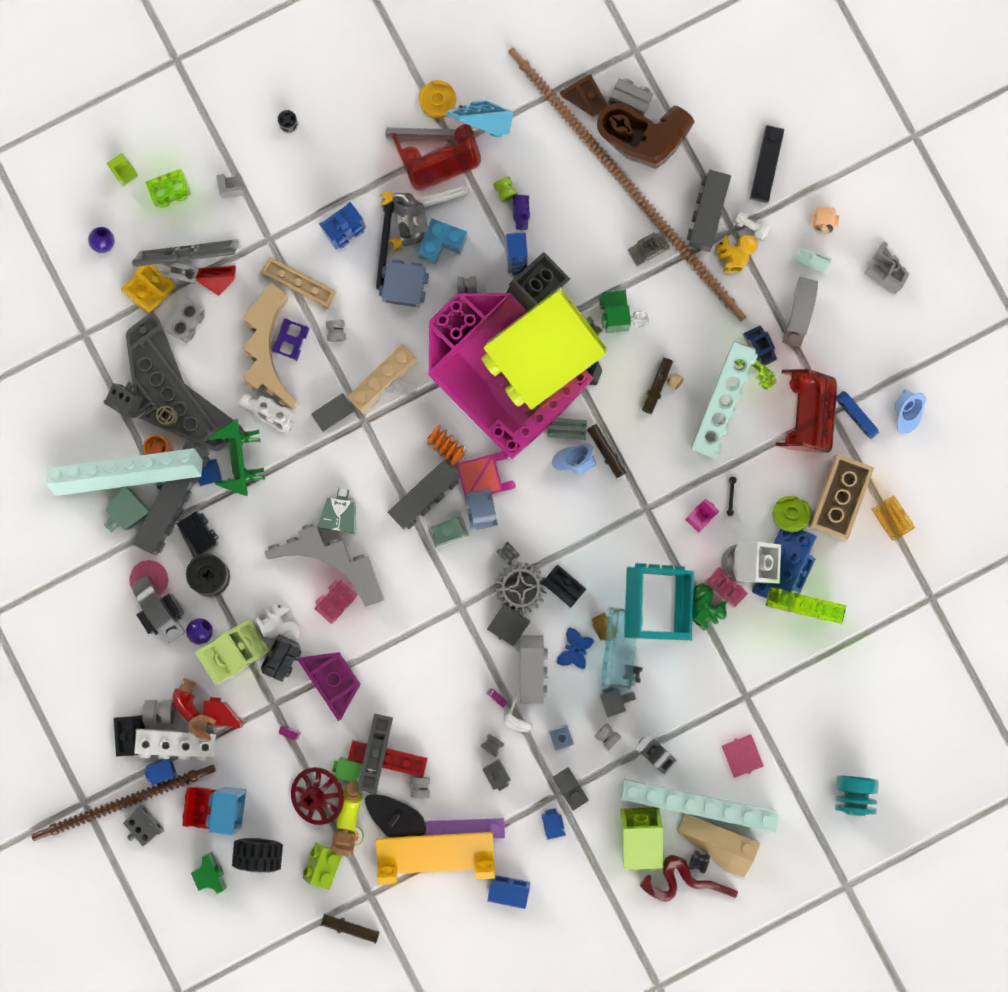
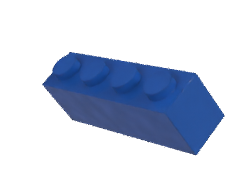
(516, 252)

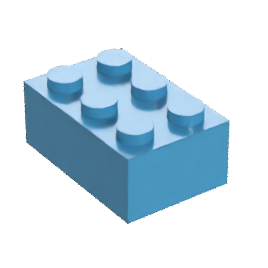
(226, 810)

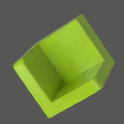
(122, 169)

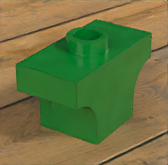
(209, 875)

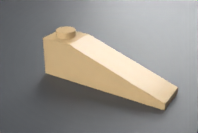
(727, 848)

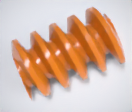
(446, 445)

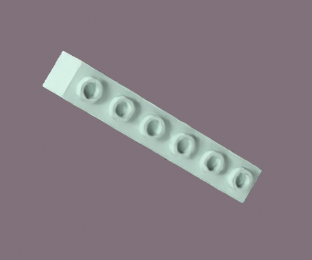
(701, 443)

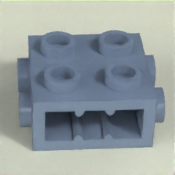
(403, 283)

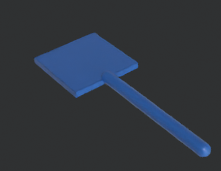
(209, 474)

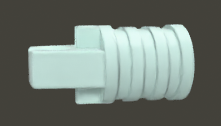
(813, 260)

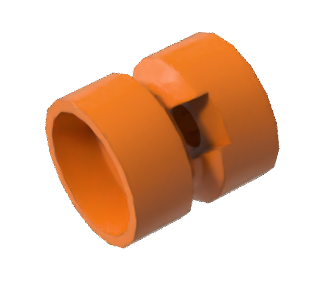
(157, 444)

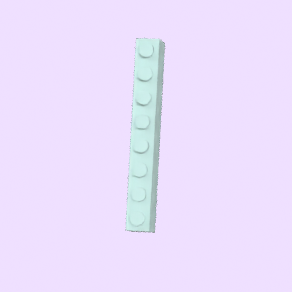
(124, 472)
(699, 805)

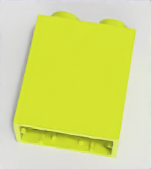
(543, 350)

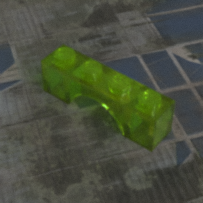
(805, 605)

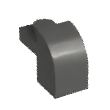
(655, 753)

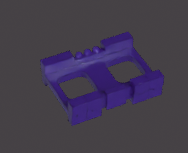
(296, 341)

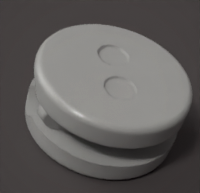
(180, 272)

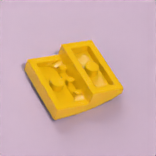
(148, 288)

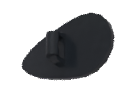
(394, 817)

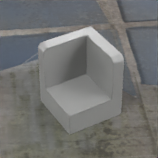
(230, 186)

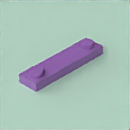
(462, 826)

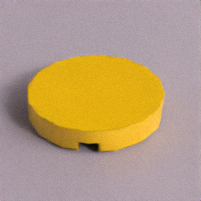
(437, 99)

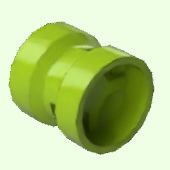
(505, 188)

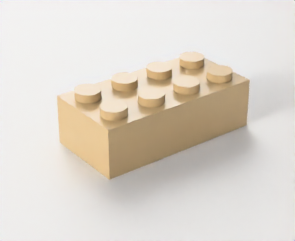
(840, 497)

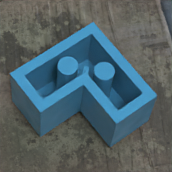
(440, 236)

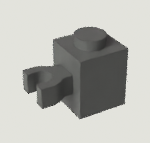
(614, 702)
(497, 775)

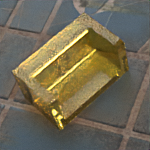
(893, 518)

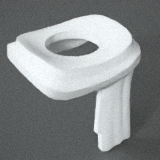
(514, 723)

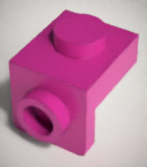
(702, 515)

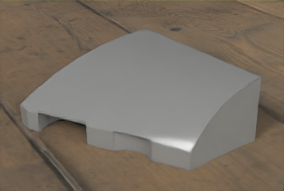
(887, 270)

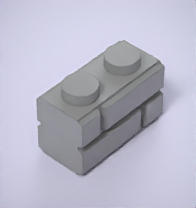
(634, 96)

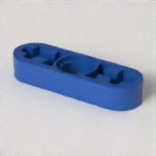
(857, 415)

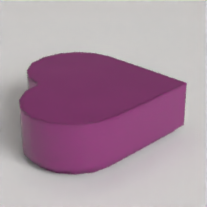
(496, 697)

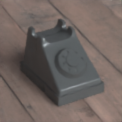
(537, 281)

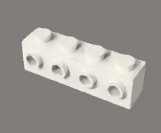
(173, 743)

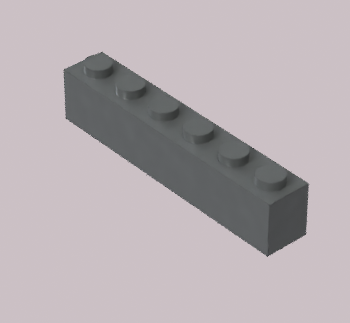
(166, 509)

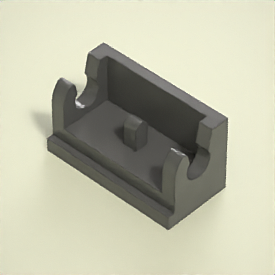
(332, 412)

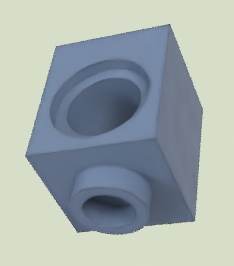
(561, 737)

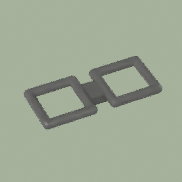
(195, 251)

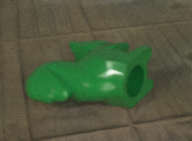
(702, 608)

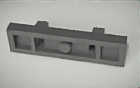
(374, 754)

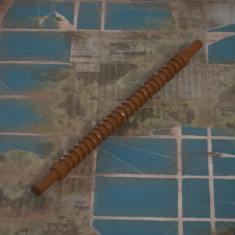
(54, 829)

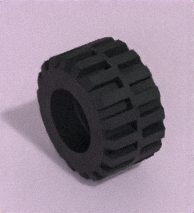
(257, 855)

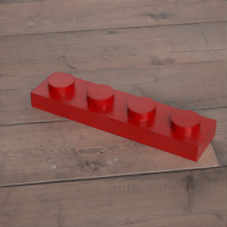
(393, 759)

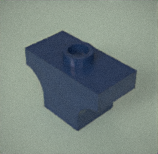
(762, 343)

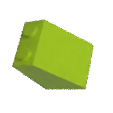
(641, 838)

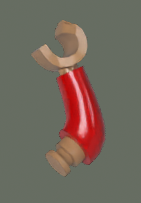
(184, 703)

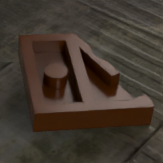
(585, 96)

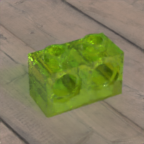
(167, 183)

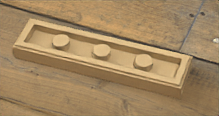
(298, 282)

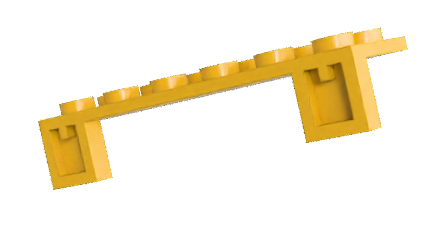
(435, 854)

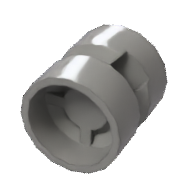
(158, 712)

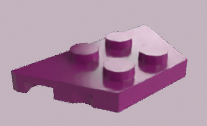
(332, 680)

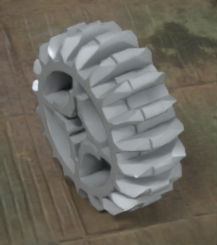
(519, 571)

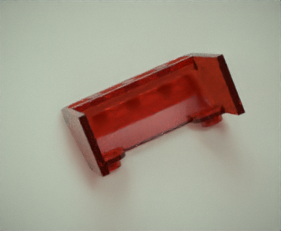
(443, 164)
(814, 411)

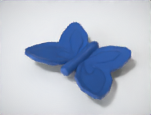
(576, 650)

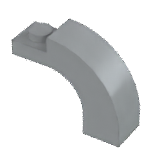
(801, 311)

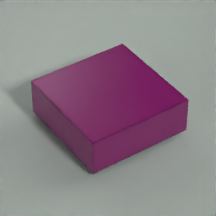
(288, 732)

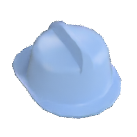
(910, 410)
(576, 458)

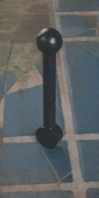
(732, 480)

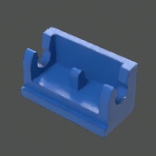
(509, 891)

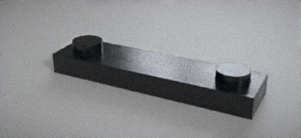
(767, 164)

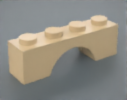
(395, 366)

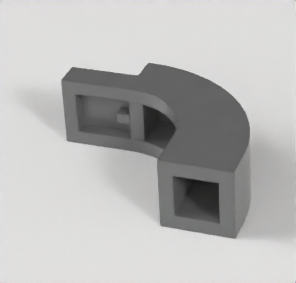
(156, 610)

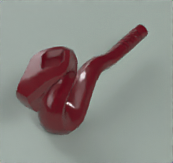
(674, 862)

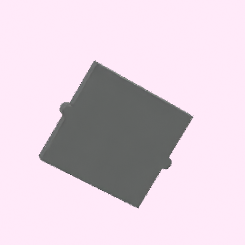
(508, 625)

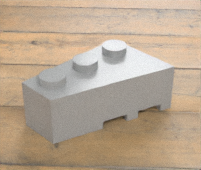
(532, 669)

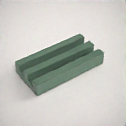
(568, 436)

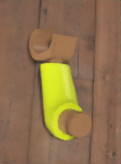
(344, 840)

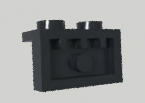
(125, 734)

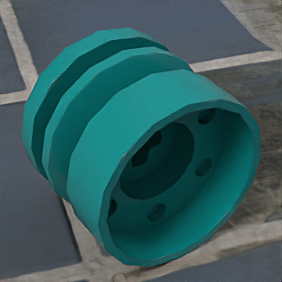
(856, 795)

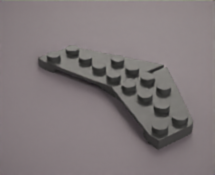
(161, 384)

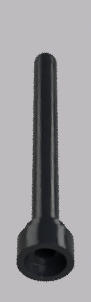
(388, 209)

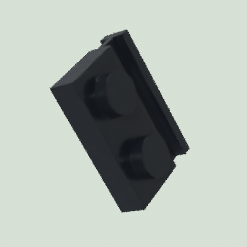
(564, 586)

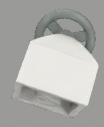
(754, 562)

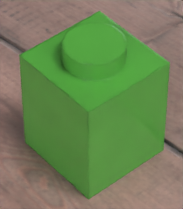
(347, 769)

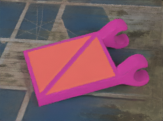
(483, 474)

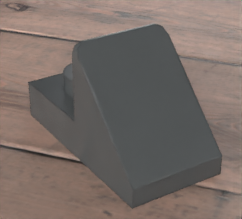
(570, 788)

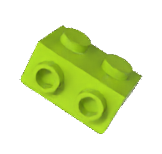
(321, 866)

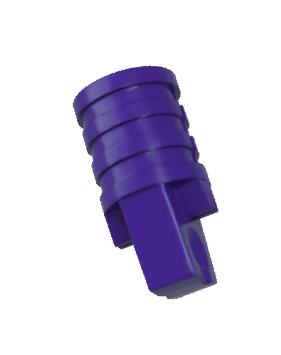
(521, 211)

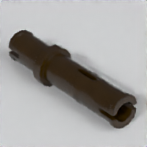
(657, 386)
(606, 451)
(349, 928)

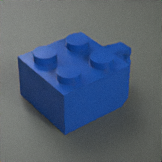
(343, 226)

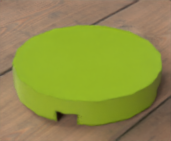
(791, 514)

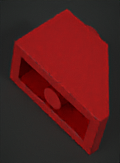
(221, 713)

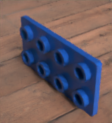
(794, 562)

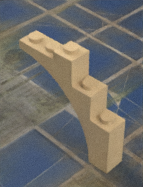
(259, 347)

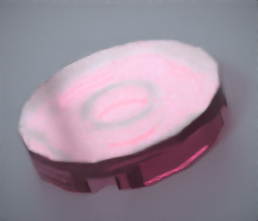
(154, 570)

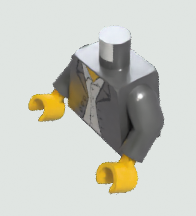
(409, 216)

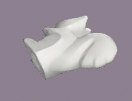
(273, 624)

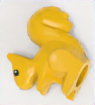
(737, 255)

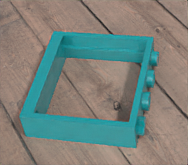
(683, 602)

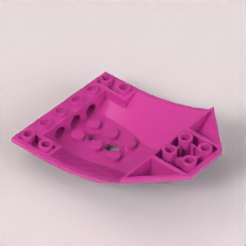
(456, 365)

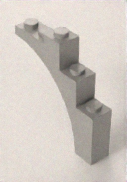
(311, 544)

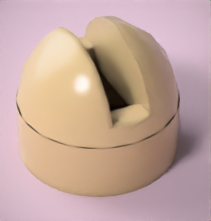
(675, 381)

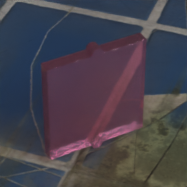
(742, 755)

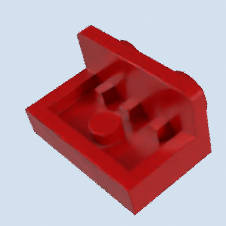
(197, 807)

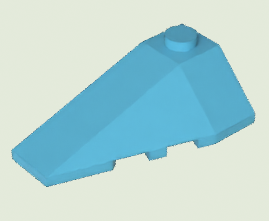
(484, 116)

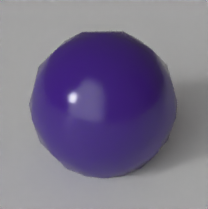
(101, 240)
(199, 631)

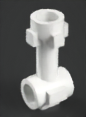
(761, 230)

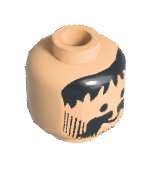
(824, 219)

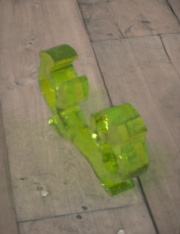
(766, 376)

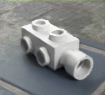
(269, 408)

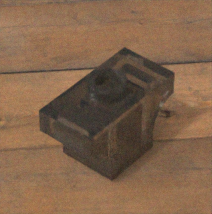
(648, 248)

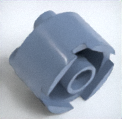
(481, 508)

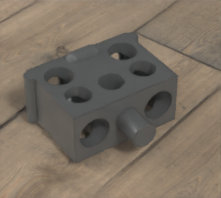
(123, 399)
(146, 822)

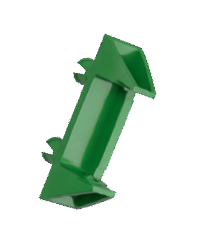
(241, 474)

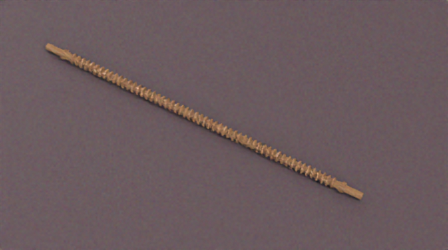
(525, 66)

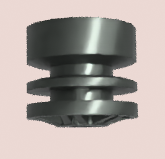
(201, 566)

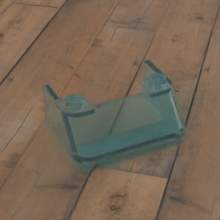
(618, 653)

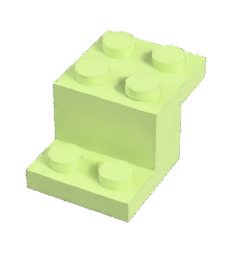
(232, 652)

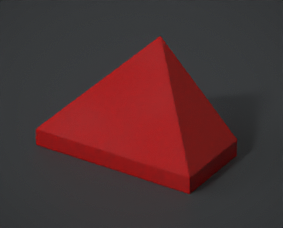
(216, 278)

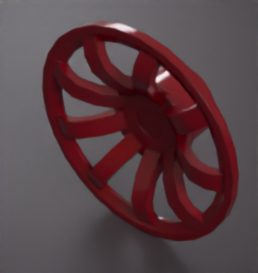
(314, 797)

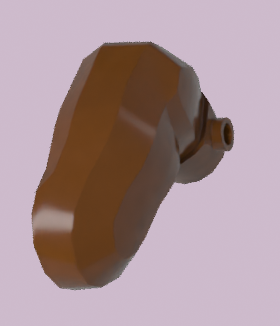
(639, 137)

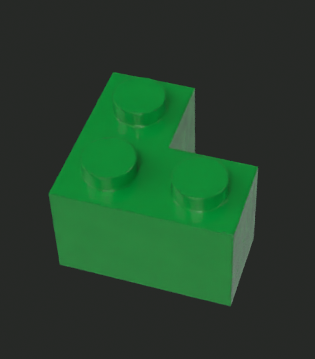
(616, 311)

